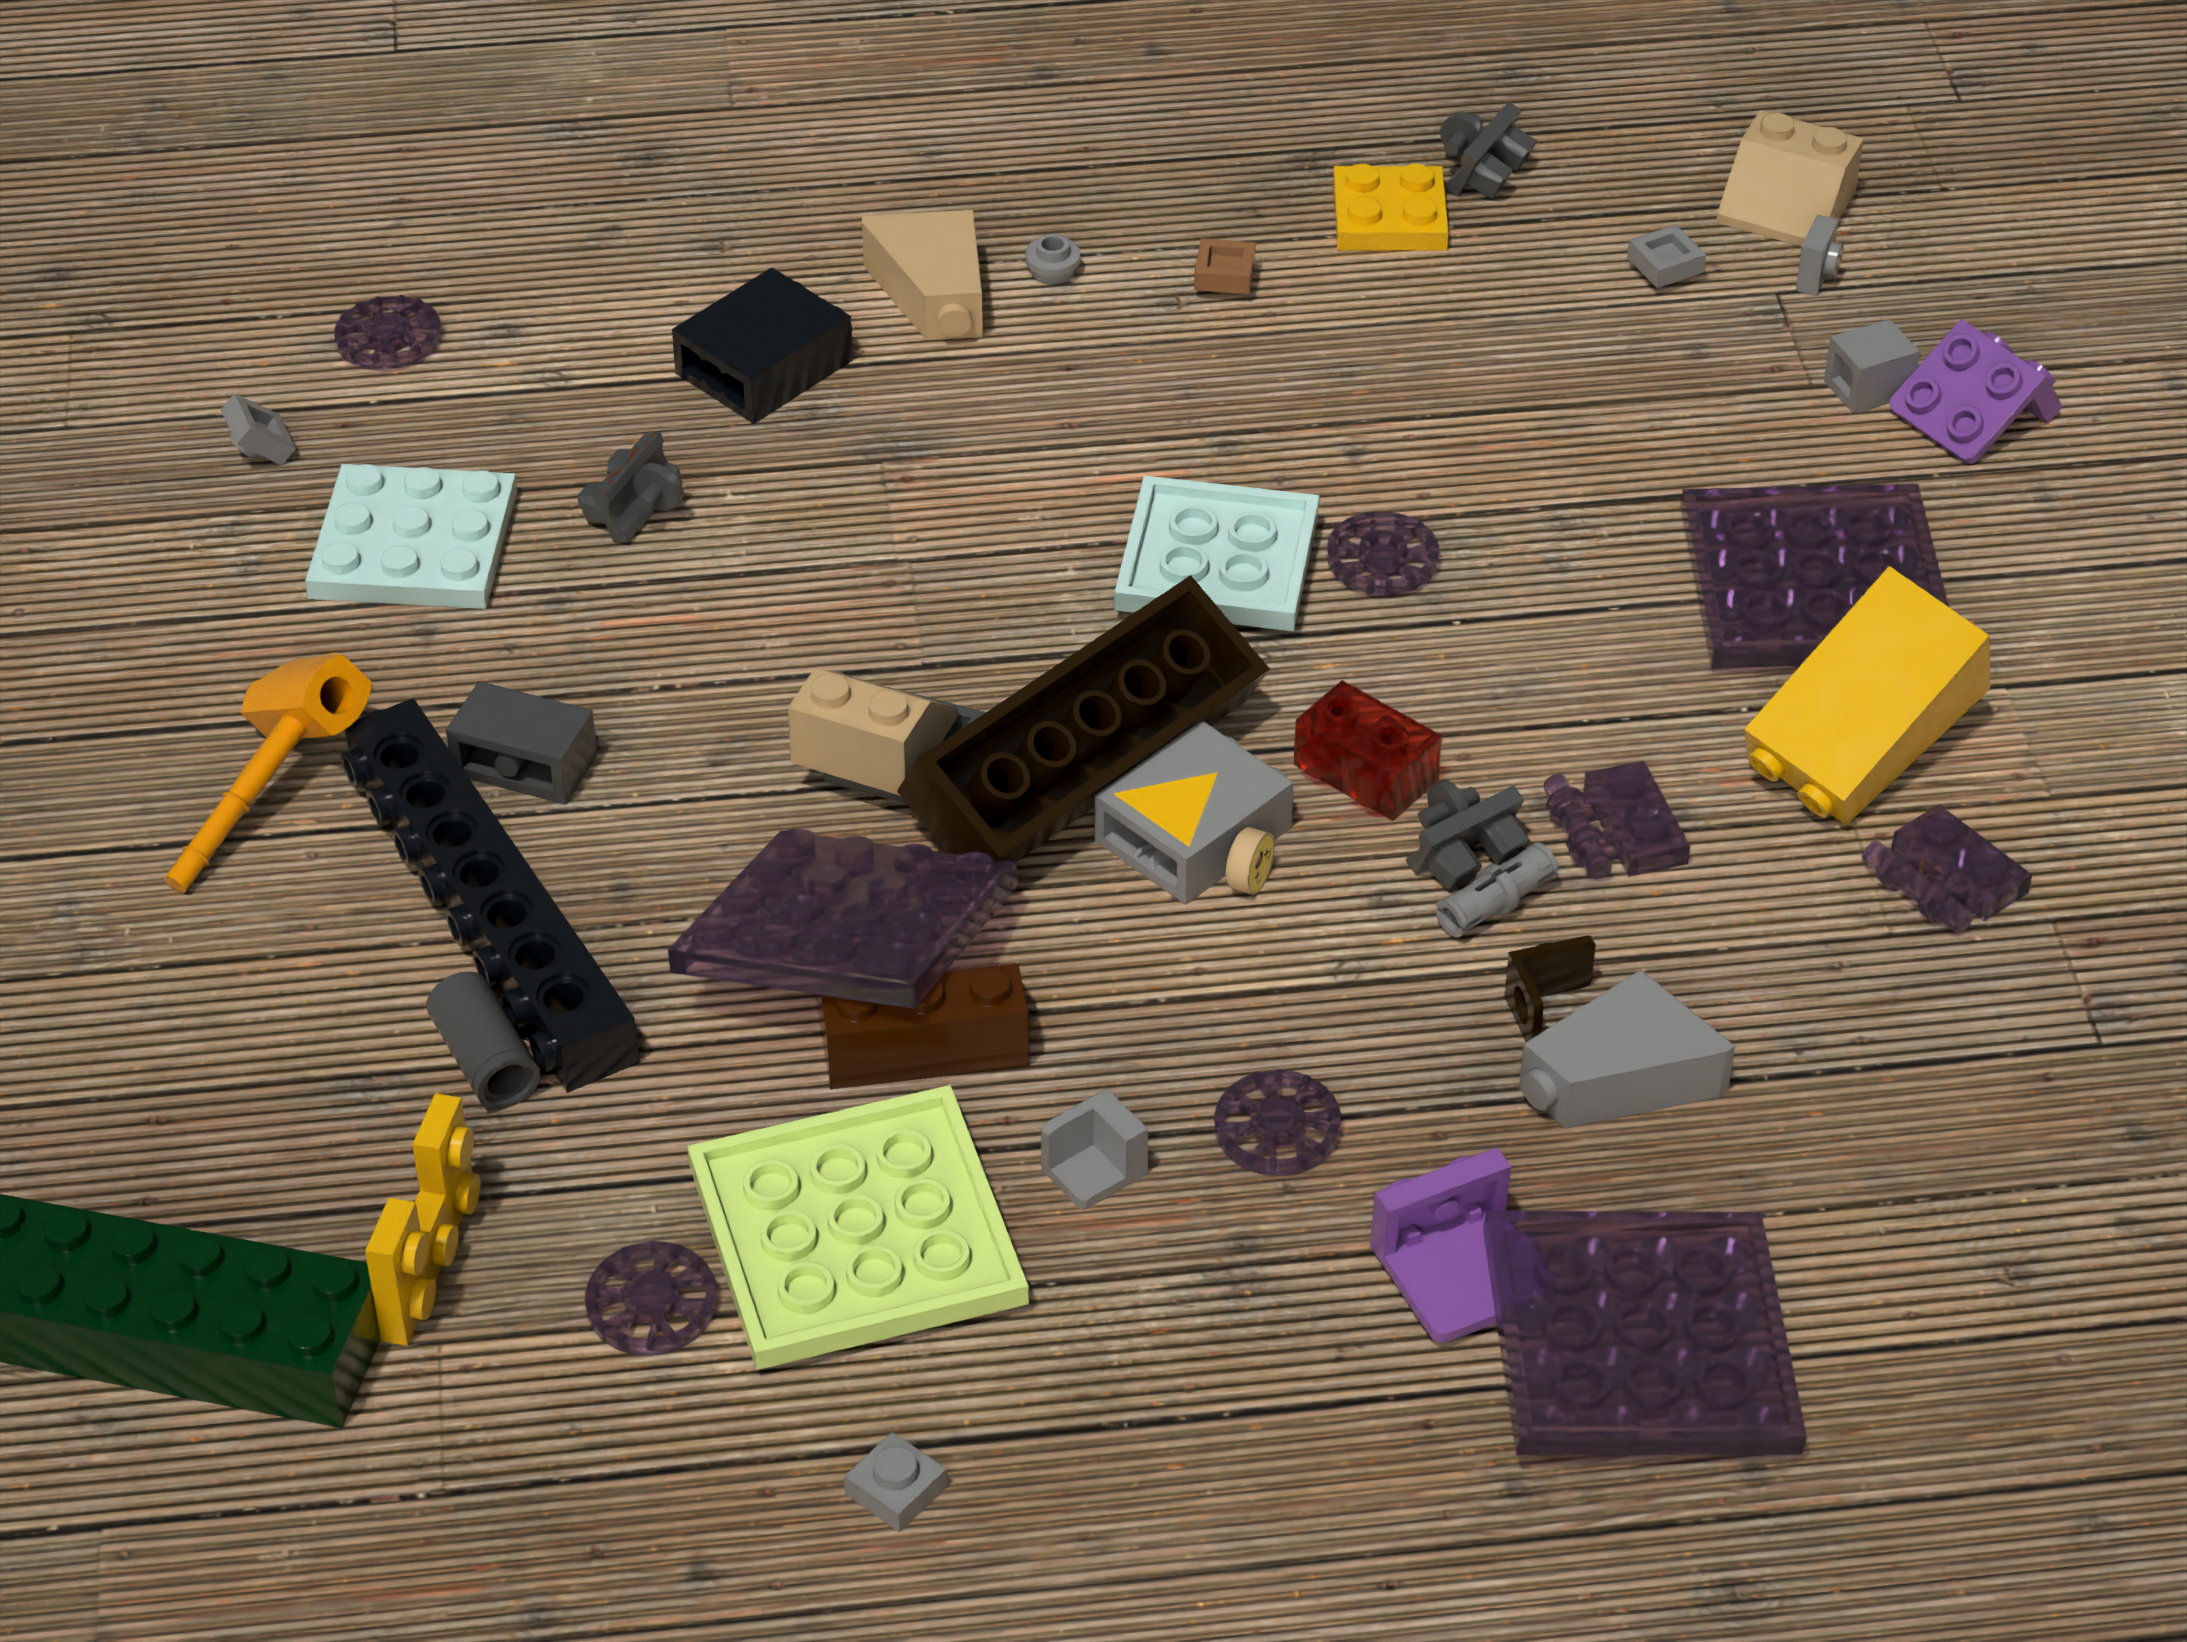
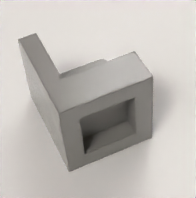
(1869, 365)
(1094, 1149)

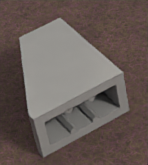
(1625, 1057)

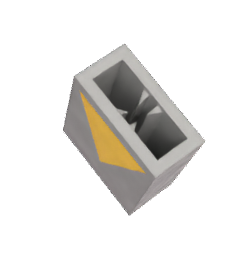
(1186, 807)

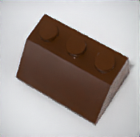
(962, 1026)

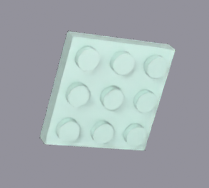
(412, 536)
(1235, 541)

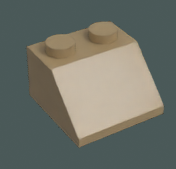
(1789, 176)
(863, 729)

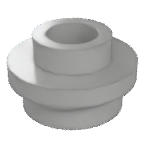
(1052, 258)

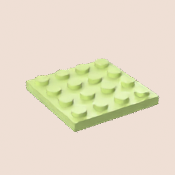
(856, 1227)

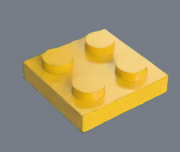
(1390, 208)

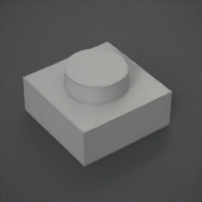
(1819, 255)
(1666, 256)
(257, 430)
(895, 1481)

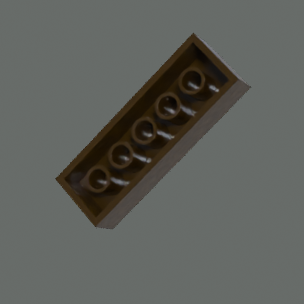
(1082, 726)

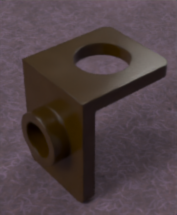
(1545, 972)

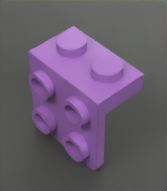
(1973, 392)
(1435, 1245)

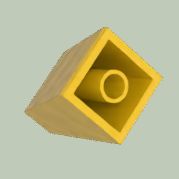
(1870, 698)

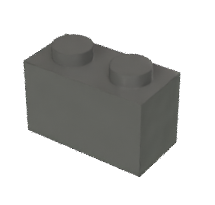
(523, 742)

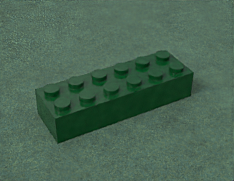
(184, 1311)

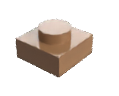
(1224, 266)

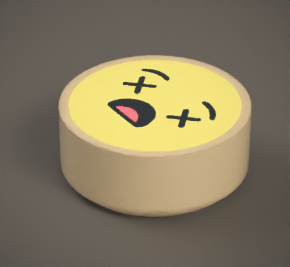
(1250, 860)

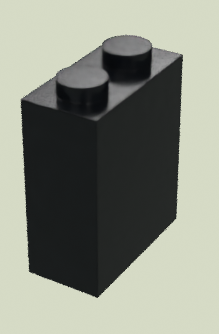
(762, 345)

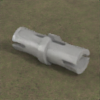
(1497, 889)

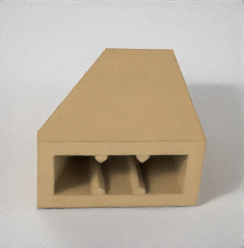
(928, 269)

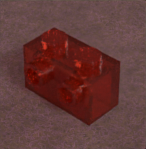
(1367, 750)

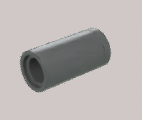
(483, 1040)

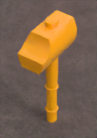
(289, 704)

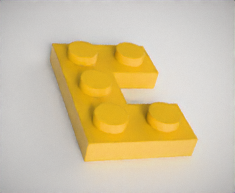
(423, 1235)

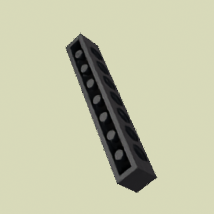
(490, 897)

